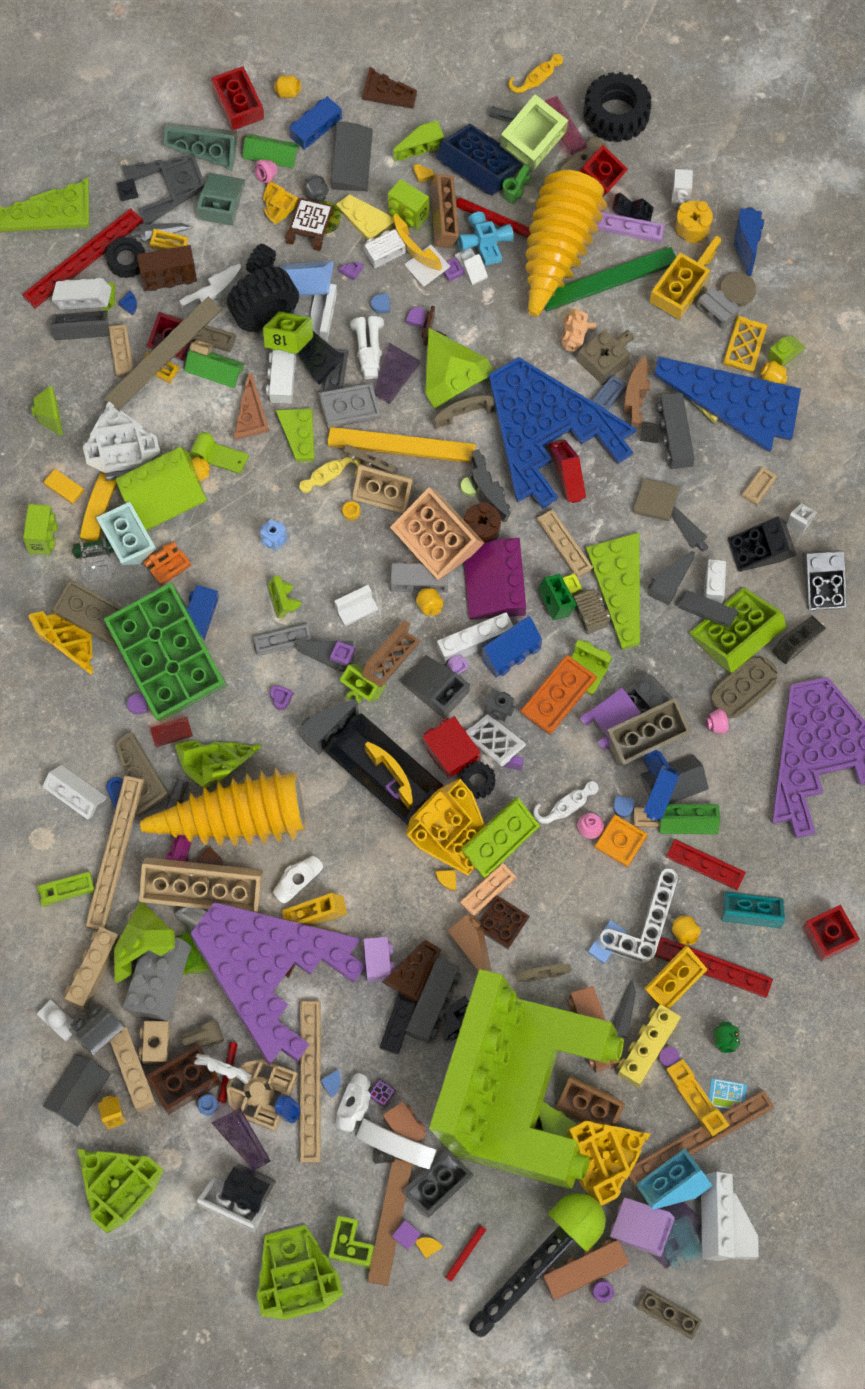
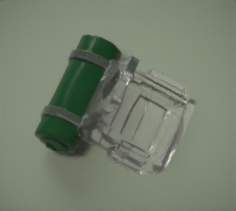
(95, 560)

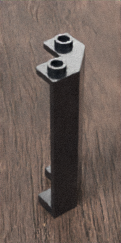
(349, 752)

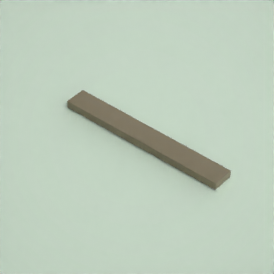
(163, 353)

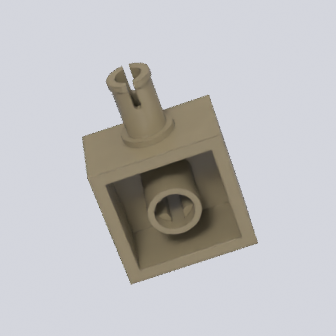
(605, 355)

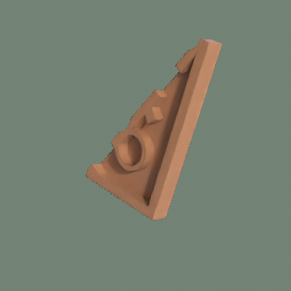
(251, 416)

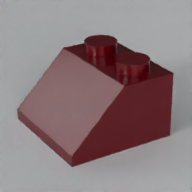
(162, 328)

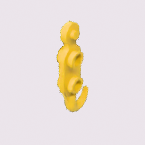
(538, 75)

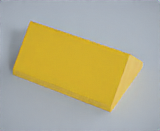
(675, 978)

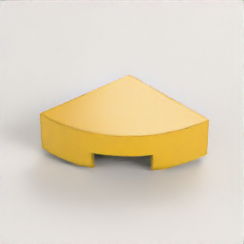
(423, 173)
(447, 879)
(428, 1246)

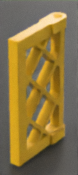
(750, 324)

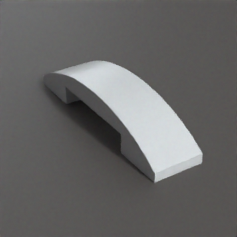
(395, 1144)

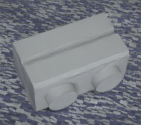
(718, 307)

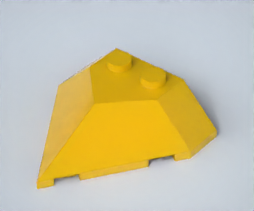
(64, 637)
(611, 1156)

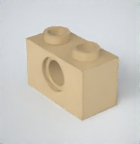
(155, 1030)

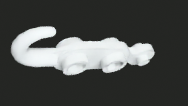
(568, 804)

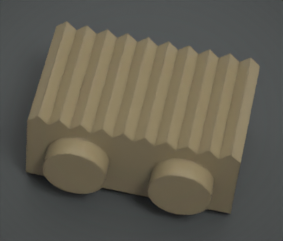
(591, 611)

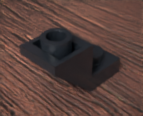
(635, 209)
(452, 1025)

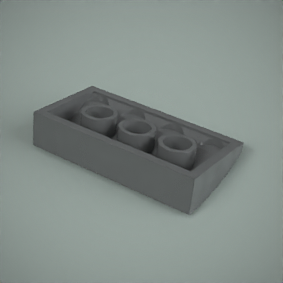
(352, 157)

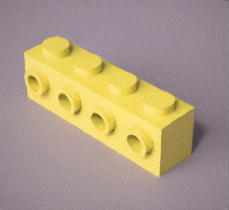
(649, 1045)

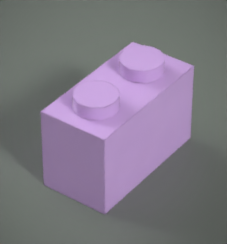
(377, 958)

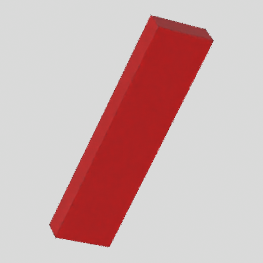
(705, 864)

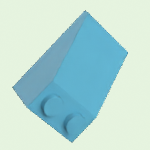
(674, 1182)

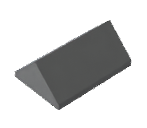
(80, 325)
(690, 782)
(76, 1090)
(437, 1184)

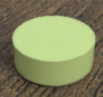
(466, 487)

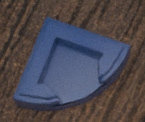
(129, 303)

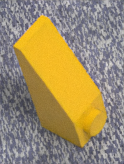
(317, 910)

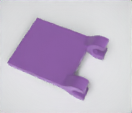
(611, 712)

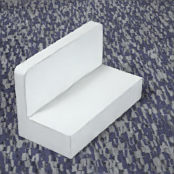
(356, 605)

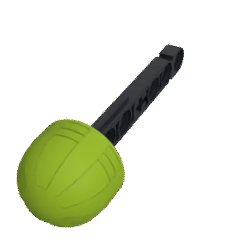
(578, 1219)

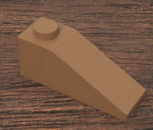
(472, 941)

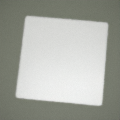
(423, 273)

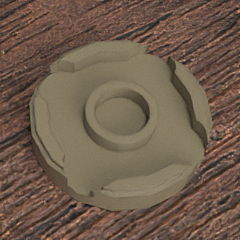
(738, 288)

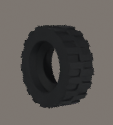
(115, 248)

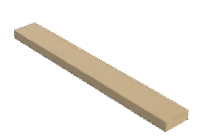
(114, 853)
(310, 1083)

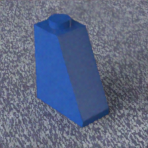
(661, 793)

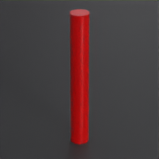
(230, 1060)
(465, 1253)

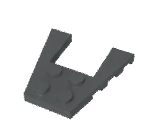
(182, 180)

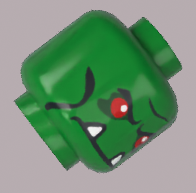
(726, 1037)

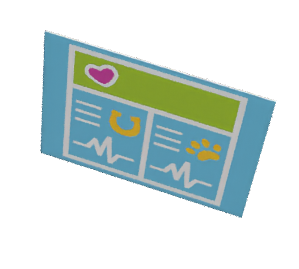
(726, 1093)

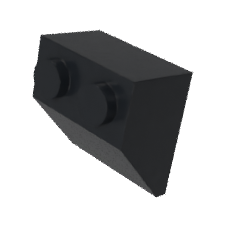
(247, 1187)

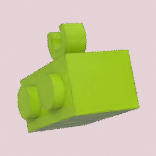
(361, 686)

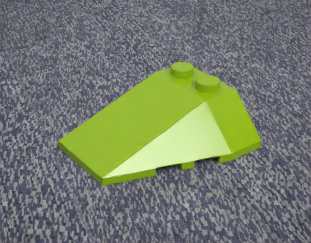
(295, 1276)

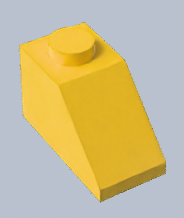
(111, 1112)

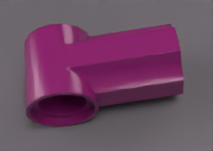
(179, 849)

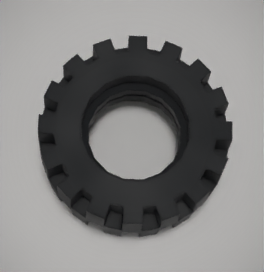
(261, 257)
(479, 769)

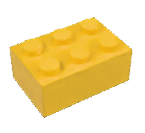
(679, 286)

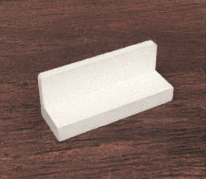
(323, 311)
(73, 791)

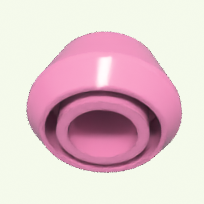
(265, 170)
(717, 721)
(590, 825)

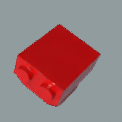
(450, 747)

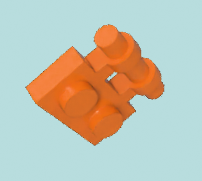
(169, 567)

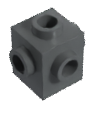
(499, 705)

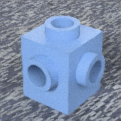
(273, 534)

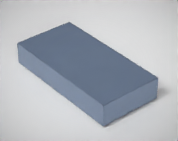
(609, 392)

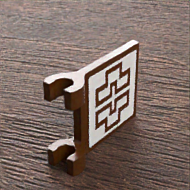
(311, 221)

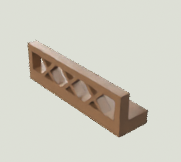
(385, 654)

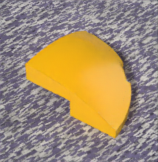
(278, 202)

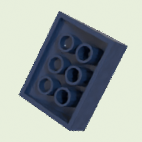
(478, 159)

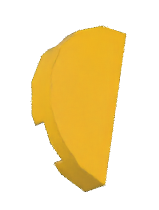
(710, 251)

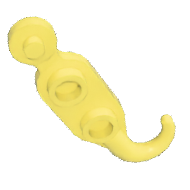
(326, 473)

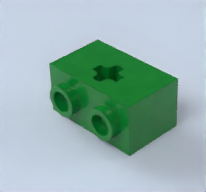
(556, 597)

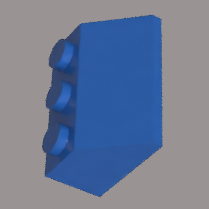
(512, 647)

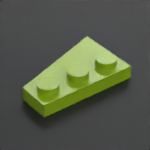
(298, 428)

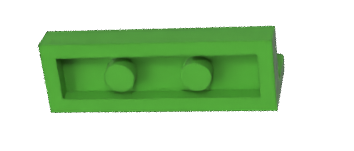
(263, 148)
(214, 367)
(690, 819)

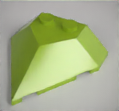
(451, 368)
(212, 761)
(143, 933)
(117, 1185)

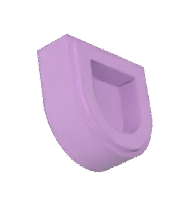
(458, 664)

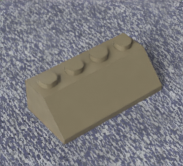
(647, 731)

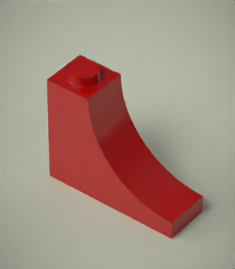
(569, 470)

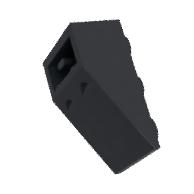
(762, 545)

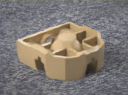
(280, 1080)

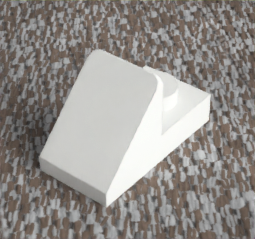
(472, 266)

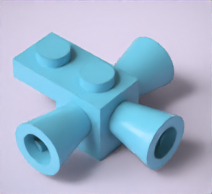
(485, 238)

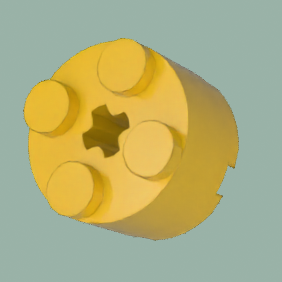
(693, 221)

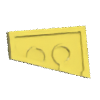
(364, 217)

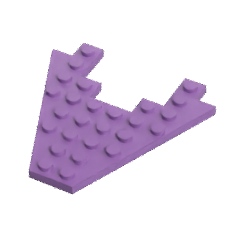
(819, 738)
(252, 956)

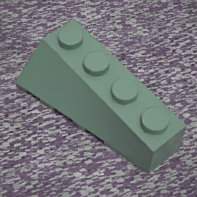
(203, 142)

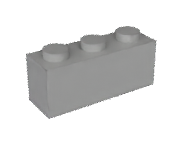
(415, 578)

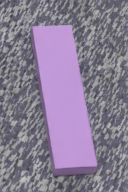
(631, 227)

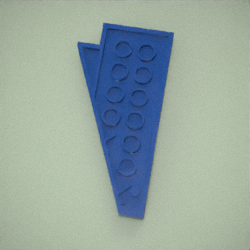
(745, 403)

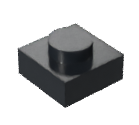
(127, 190)

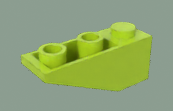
(422, 140)

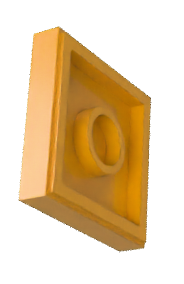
(621, 841)

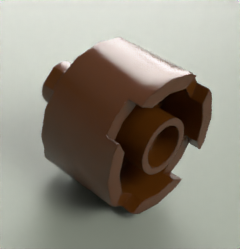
(484, 514)

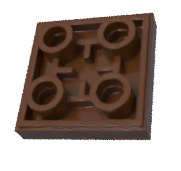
(503, 922)

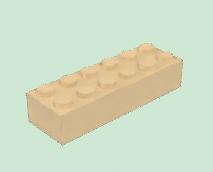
(200, 884)

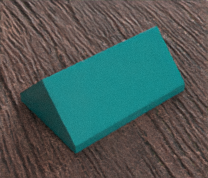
(753, 910)

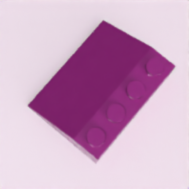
(495, 580)

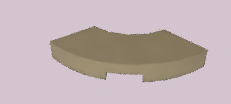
(543, 972)

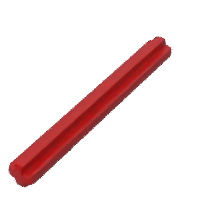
(493, 216)

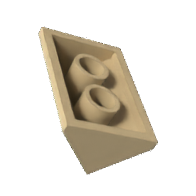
(383, 489)

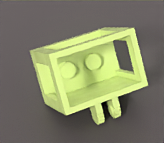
(534, 132)

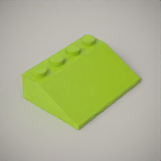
(162, 488)
(749, 632)

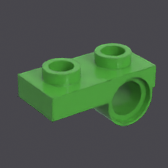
(516, 184)

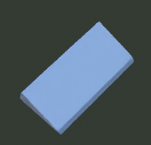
(310, 277)

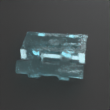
(687, 1242)

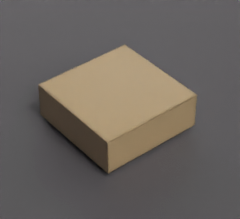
(201, 347)

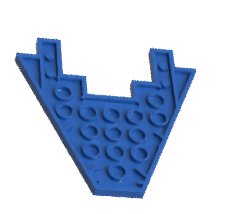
(538, 410)

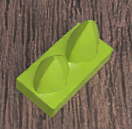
(282, 603)

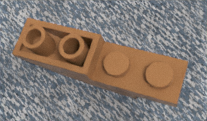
(636, 392)

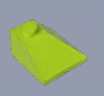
(47, 410)

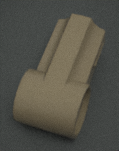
(207, 1035)

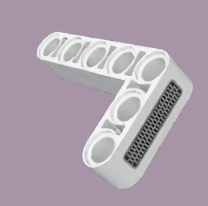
(650, 923)

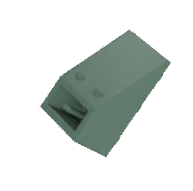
(220, 199)

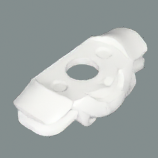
(286, 888)
(222, 1068)
(347, 1116)

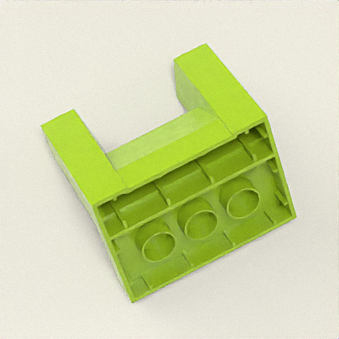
(502, 1077)

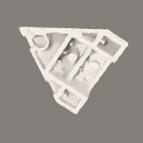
(119, 443)

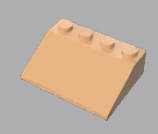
(436, 534)

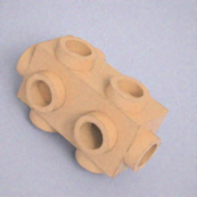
(575, 329)

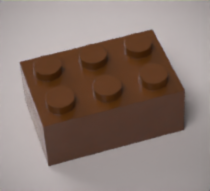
(167, 268)
(182, 1080)

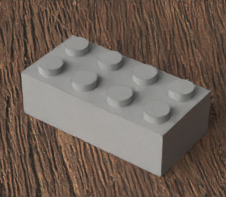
(157, 982)

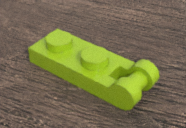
(66, 889)

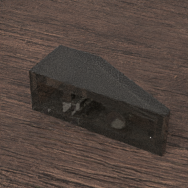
(798, 639)

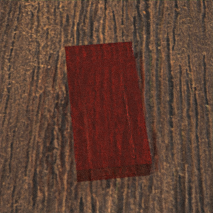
(171, 731)

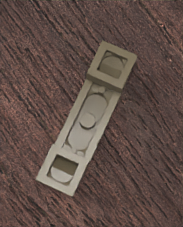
(463, 406)

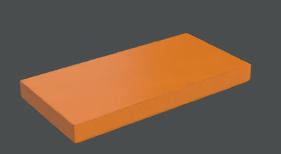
(558, 694)

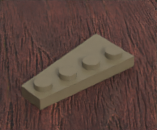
(139, 766)

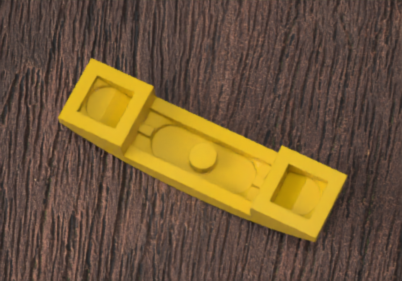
(427, 257)
(97, 506)
(378, 755)
(696, 1098)

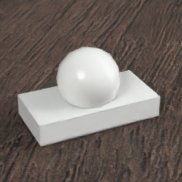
(190, 916)
(56, 1019)

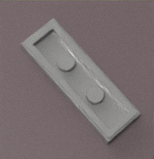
(281, 639)

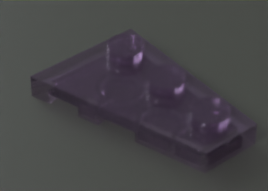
(395, 372)
(242, 1138)

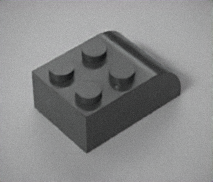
(95, 1028)

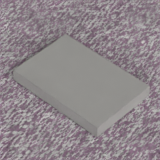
(349, 405)

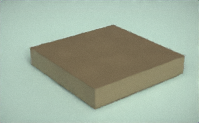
(656, 499)

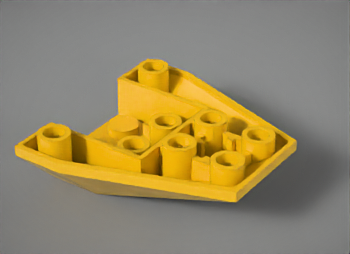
(447, 825)

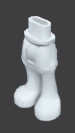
(368, 356)

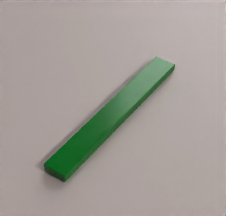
(611, 278)

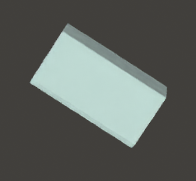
(126, 534)

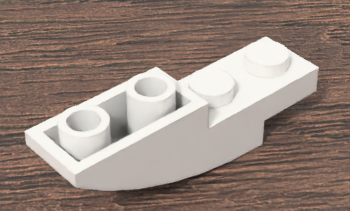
(219, 288)

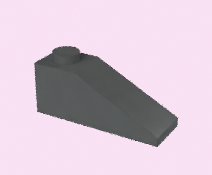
(669, 580)
(322, 651)

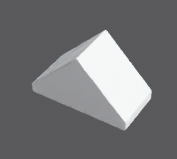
(801, 518)

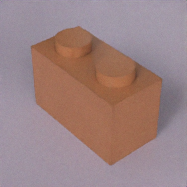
(402, 1122)

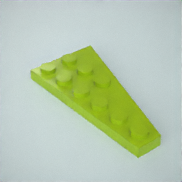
(49, 210)
(618, 577)

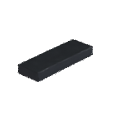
(397, 1024)

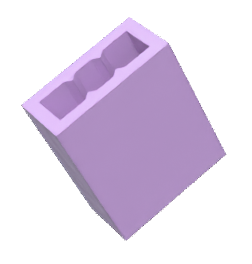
(642, 1226)

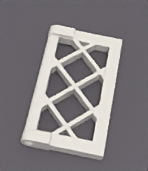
(509, 751)

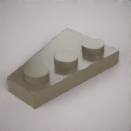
(370, 461)

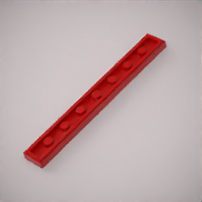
(82, 258)

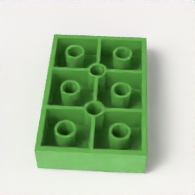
(165, 652)

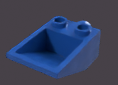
(747, 236)

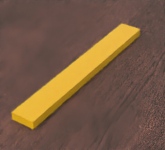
(401, 444)

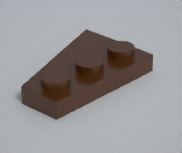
(386, 91)
(413, 972)

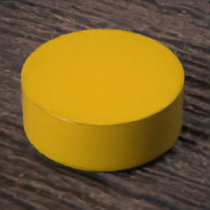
(351, 510)

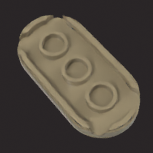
(744, 686)

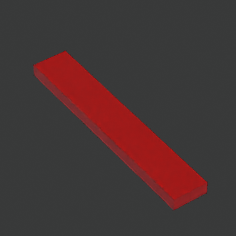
(719, 969)

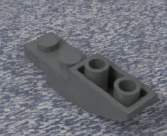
(485, 490)

